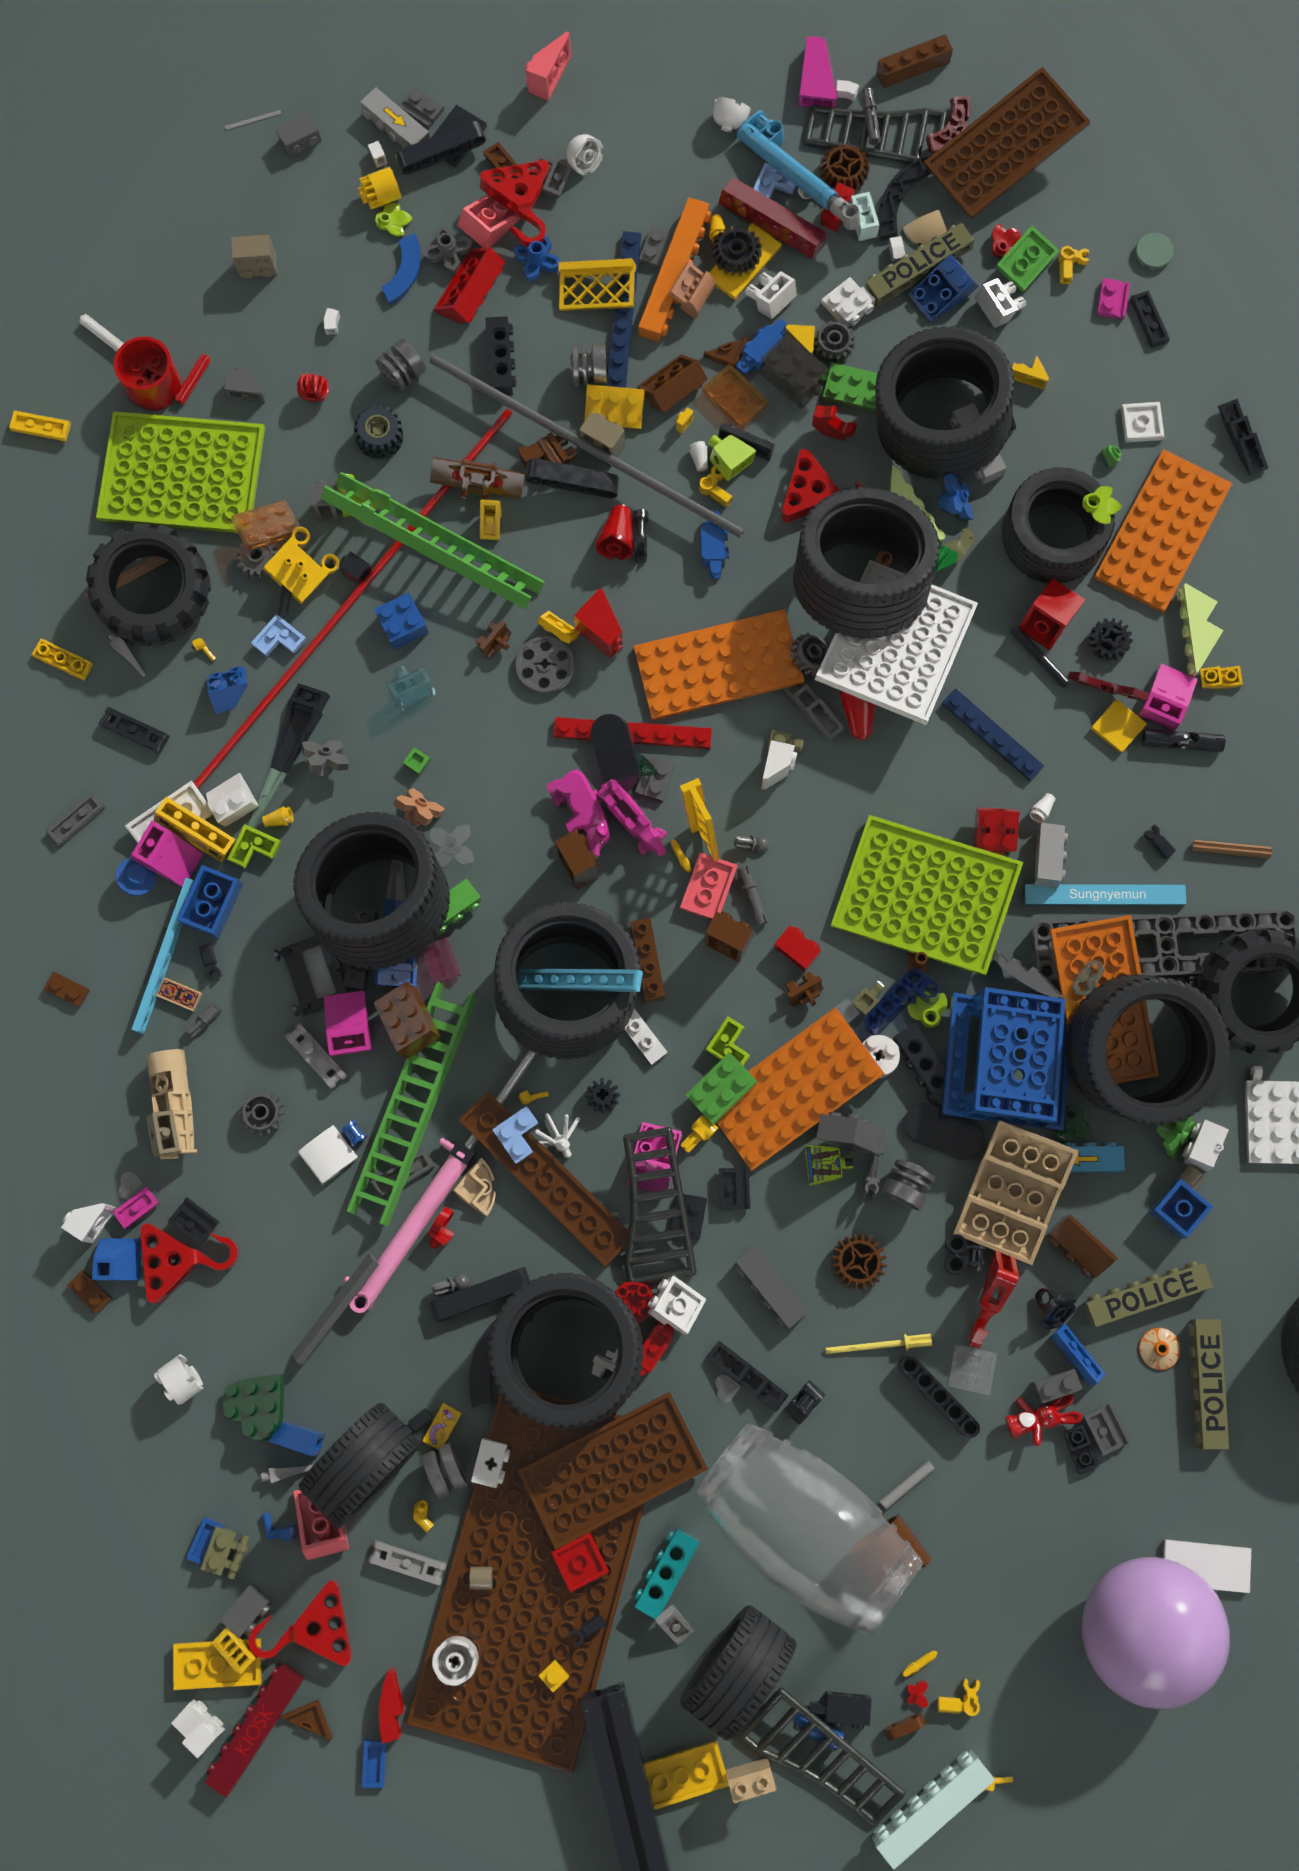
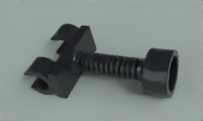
(640, 517)

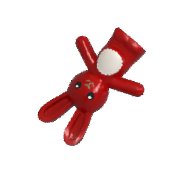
(1044, 1416)

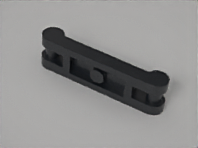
(133, 729)

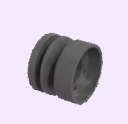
(589, 364)
(400, 365)
(908, 1183)

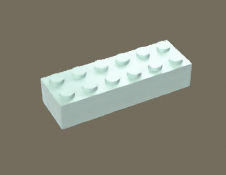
(932, 1808)

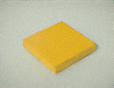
(1118, 726)

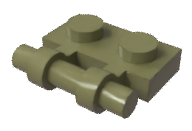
(218, 1549)

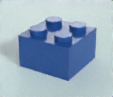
(401, 621)
(1181, 1209)

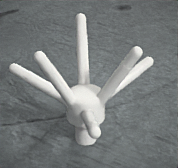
(561, 1141)

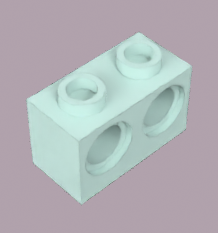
(868, 219)

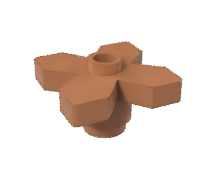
(417, 808)

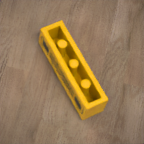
(194, 829)

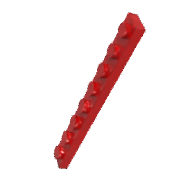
(641, 733)

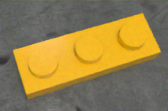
(40, 426)

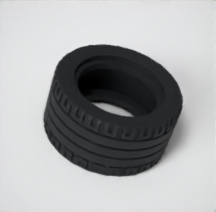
(1034, 557)
(359, 1464)
(738, 1673)

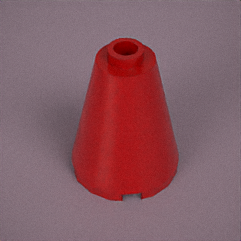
(616, 535)
(858, 714)

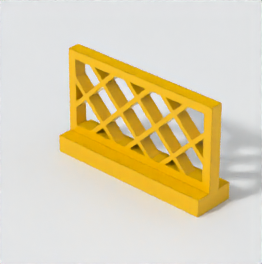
(596, 268)
(698, 816)

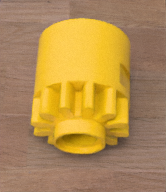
(379, 188)

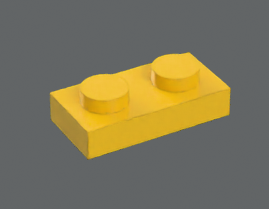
(558, 627)

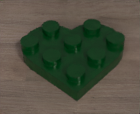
(256, 1405)

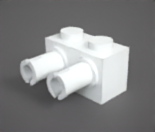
(775, 295)
(997, 303)

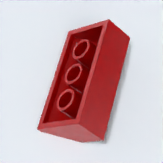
(470, 285)

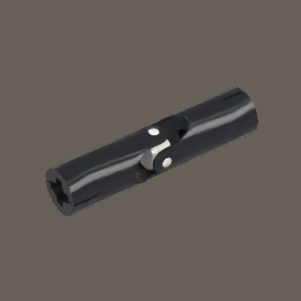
(1177, 739)

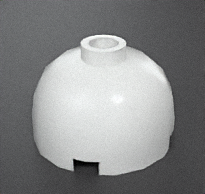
(730, 114)
(584, 153)

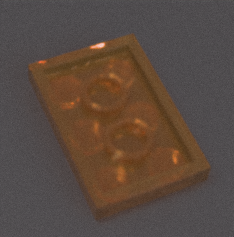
(735, 396)
(265, 524)

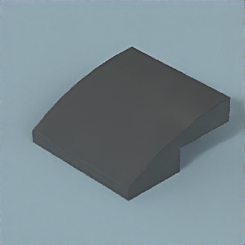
(557, 176)

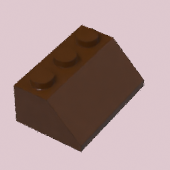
(673, 382)
(1081, 1246)

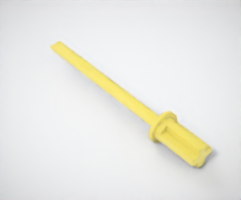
(908, 1341)

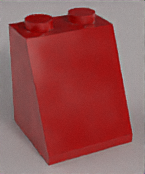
(1051, 614)
(599, 624)

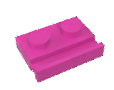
(1113, 298)

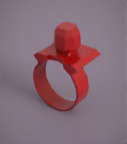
(438, 1232)

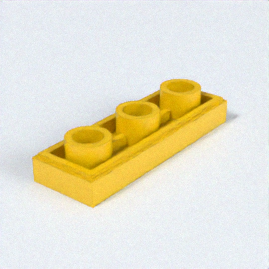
(70, 664)

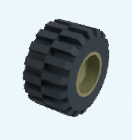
(378, 431)

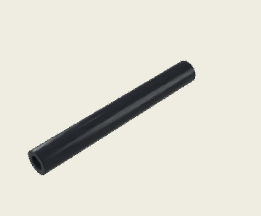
(1045, 662)

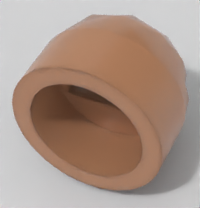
(884, 560)

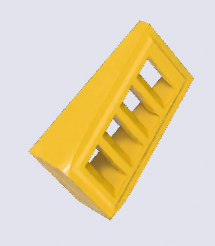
(239, 1668)

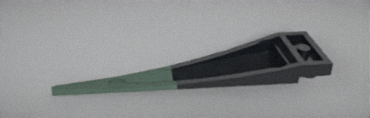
(300, 721)

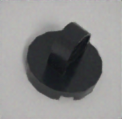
(1057, 1309)

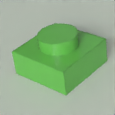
(416, 761)

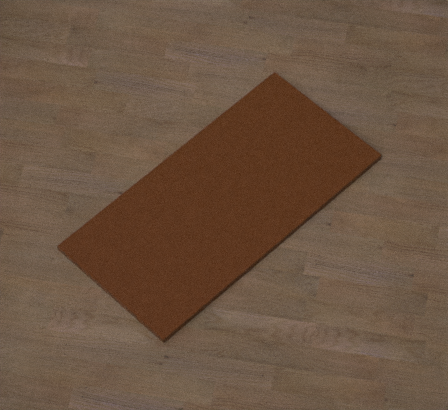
(525, 1615)

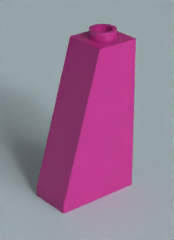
(817, 76)

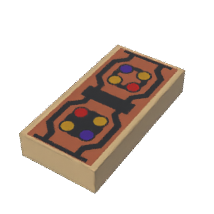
(179, 994)

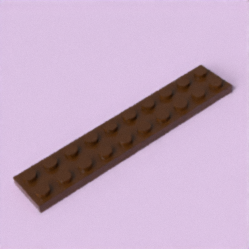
(550, 1183)

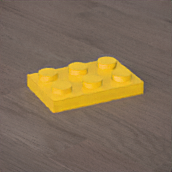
(616, 404)

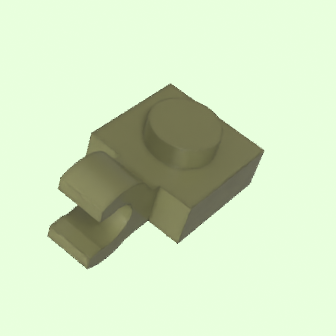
(784, 737)
(867, 999)

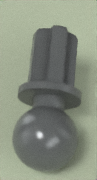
(760, 844)
(460, 1282)

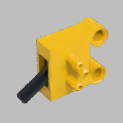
(297, 571)

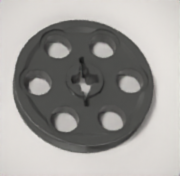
(537, 661)

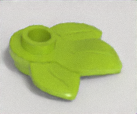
(394, 219)
(1103, 506)
(922, 1010)

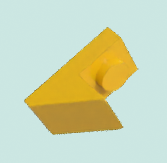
(1032, 376)
(490, 519)

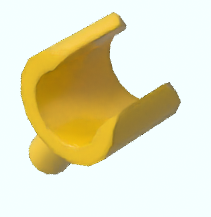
(200, 644)
(526, 1098)
(999, 1780)

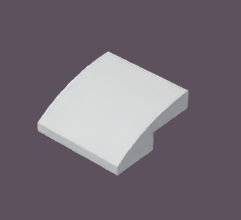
(327, 1154)

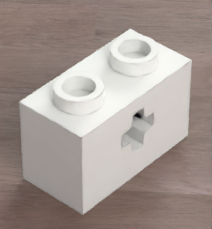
(482, 1473)

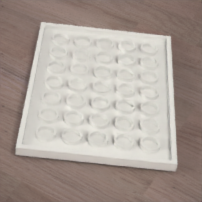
(906, 667)

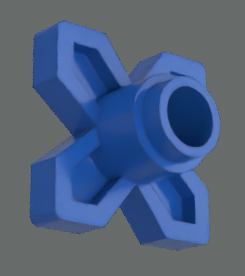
(536, 257)
(956, 498)

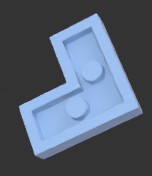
(772, 179)
(278, 632)
(511, 1133)

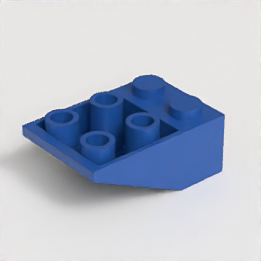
(943, 288)

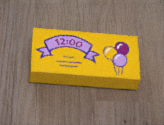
(442, 1426)

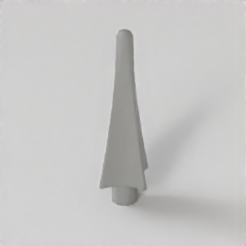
(121, 647)
(277, 1474)

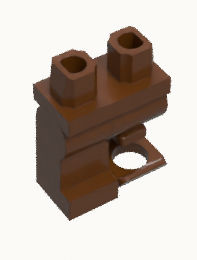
(548, 449)

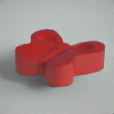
(916, 1693)

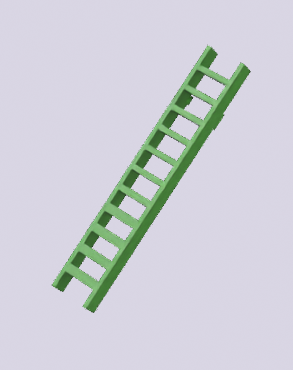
(429, 548)
(413, 1146)

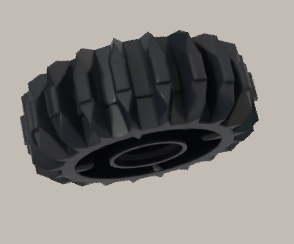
(736, 239)

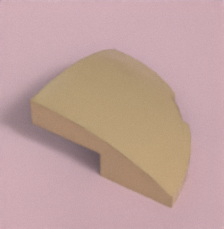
(925, 228)
(477, 1187)

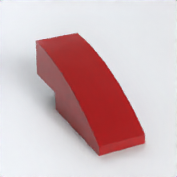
(390, 1706)

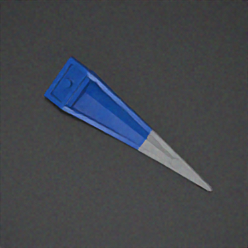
(394, 898)

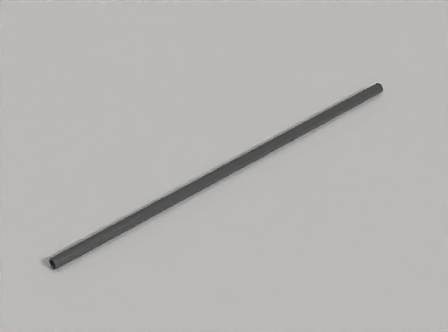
(587, 446)

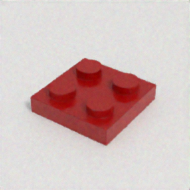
(580, 1562)

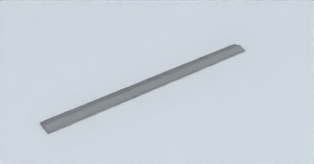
(253, 120)

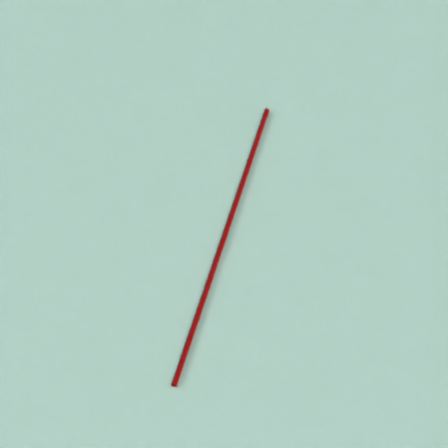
(339, 614)

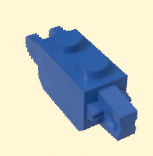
(759, 346)
(713, 547)

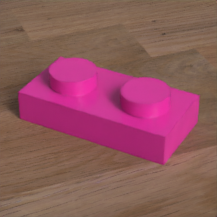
(136, 1207)

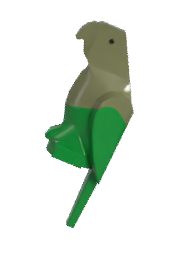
(955, 550)

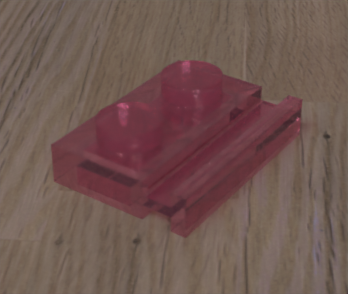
(441, 961)

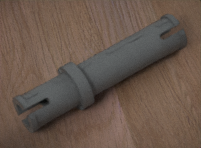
(869, 109)
(751, 893)

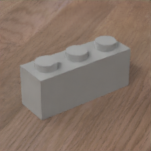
(1050, 855)

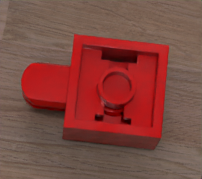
(998, 830)

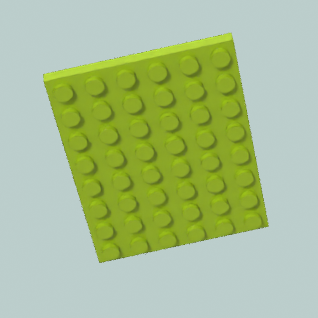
(179, 471)
(927, 895)

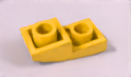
(1221, 677)

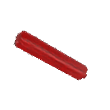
(192, 379)

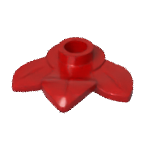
(1005, 239)

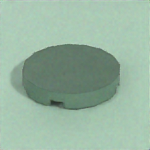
(1154, 251)

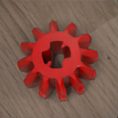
(312, 387)

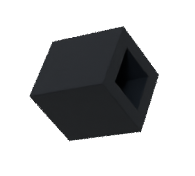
(354, 567)

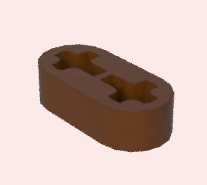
(905, 1726)

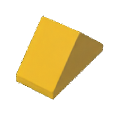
(803, 335)

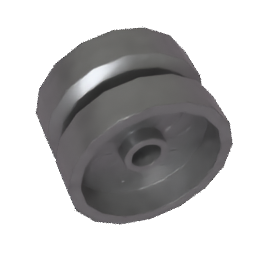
(444, 1470)

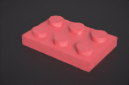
(708, 886)

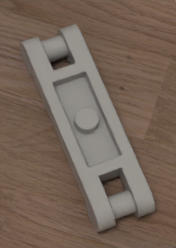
(315, 1056)
(407, 1562)

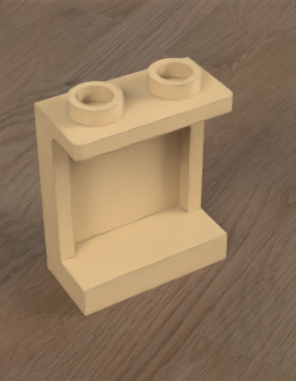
(750, 1780)

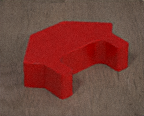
(830, 425)

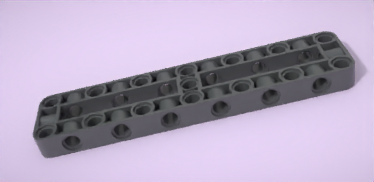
(1177, 927)

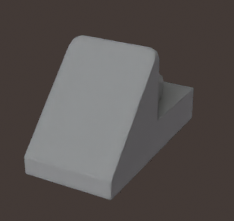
(674, 1624)

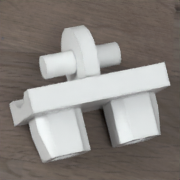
(602, 1363)

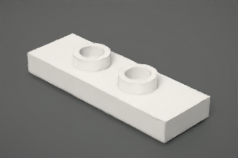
(644, 1039)

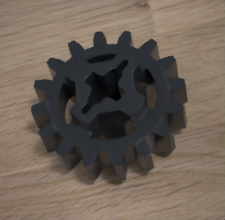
(1115, 632)

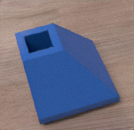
(227, 688)
(117, 1260)

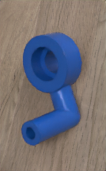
(287, 1533)

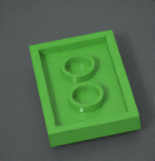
(1027, 258)
(851, 387)
(721, 1088)

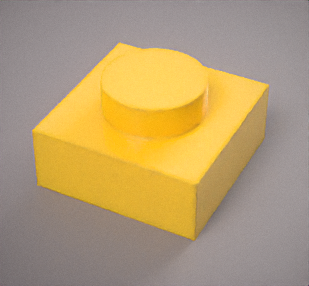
(684, 419)
(554, 1675)

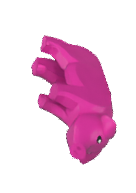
(584, 806)
(632, 818)

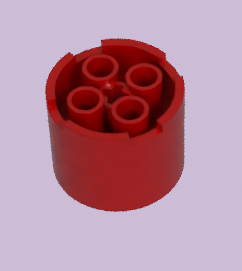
(147, 373)

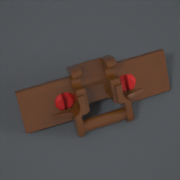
(477, 478)

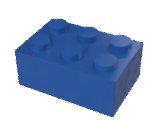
(210, 901)

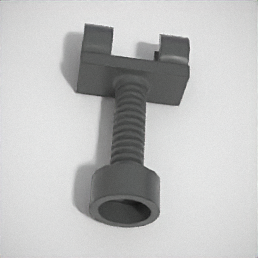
(871, 1182)

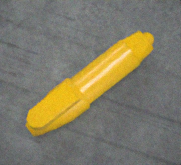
(683, 860)
(914, 1667)

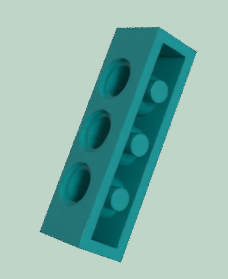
(654, 1606)

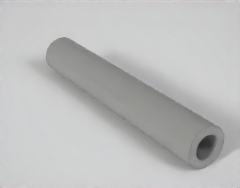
(907, 1485)

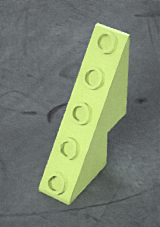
(902, 488)
(1199, 633)

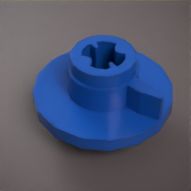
(134, 878)

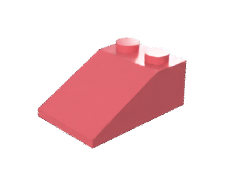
(548, 66)
(486, 220)
(316, 1532)

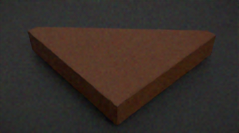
(727, 353)
(311, 1718)

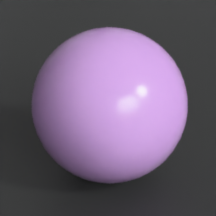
(1155, 1633)

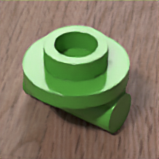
(1111, 455)

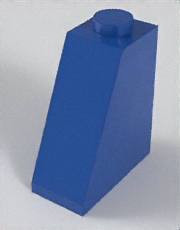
(298, 1438)

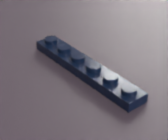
(992, 734)

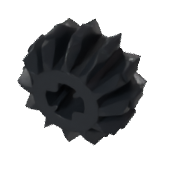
(608, 1099)

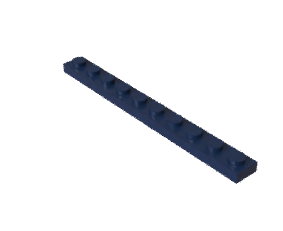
(623, 316)

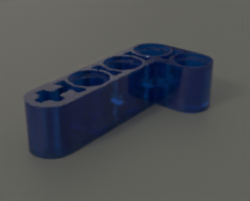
(899, 1003)

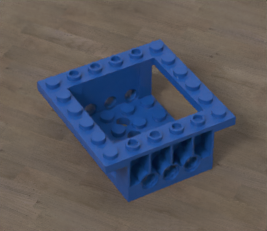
(997, 1096)

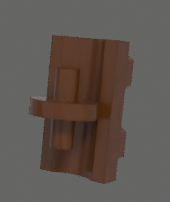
(496, 640)
(805, 993)

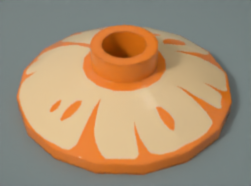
(1149, 1348)

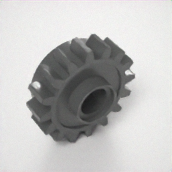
(834, 350)
(249, 564)
(809, 653)
(251, 1109)

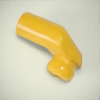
(420, 1515)

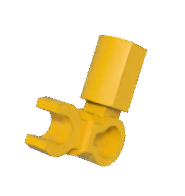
(1066, 259)
(708, 487)
(954, 1705)

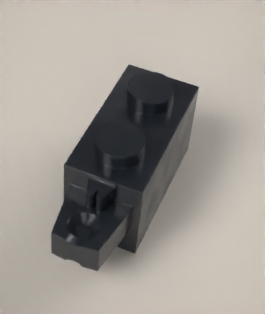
(844, 1708)

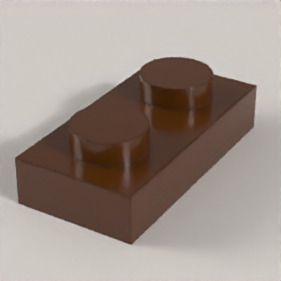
(499, 157)
(66, 989)
(89, 1292)

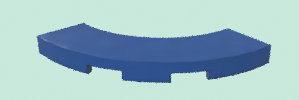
(408, 270)

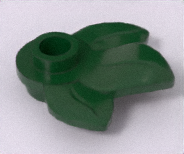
(1073, 1127)

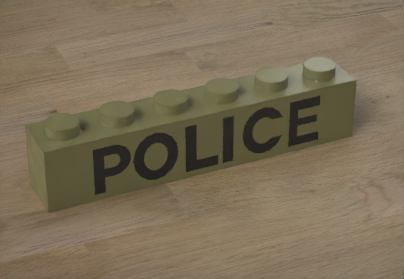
(917, 265)
(1148, 1294)
(1208, 1384)

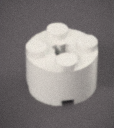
(887, 1048)
(179, 1380)
(443, 1665)

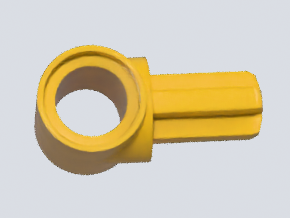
(702, 1130)

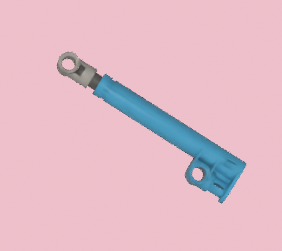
(765, 139)

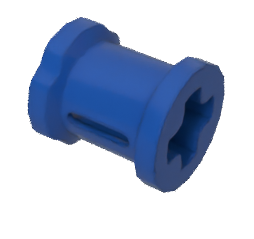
(353, 1133)

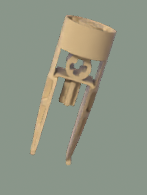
(171, 1092)

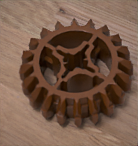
(849, 162)
(863, 1270)

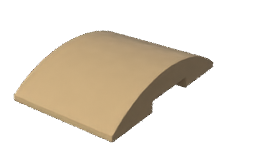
(1015, 1191)

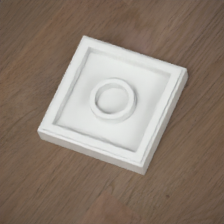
(1142, 422)

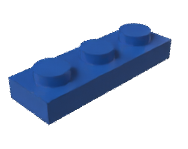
(1078, 1355)

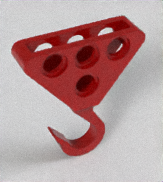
(507, 189)
(811, 479)
(1001, 1273)
(172, 1275)
(298, 1632)

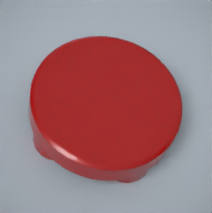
(636, 1298)

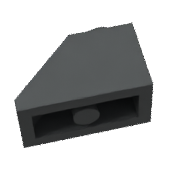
(242, 386)

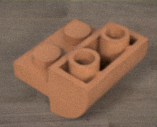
(692, 289)

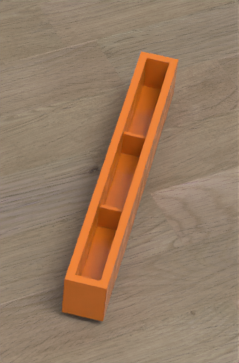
(681, 250)

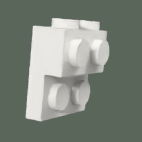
(849, 302)
(676, 1304)

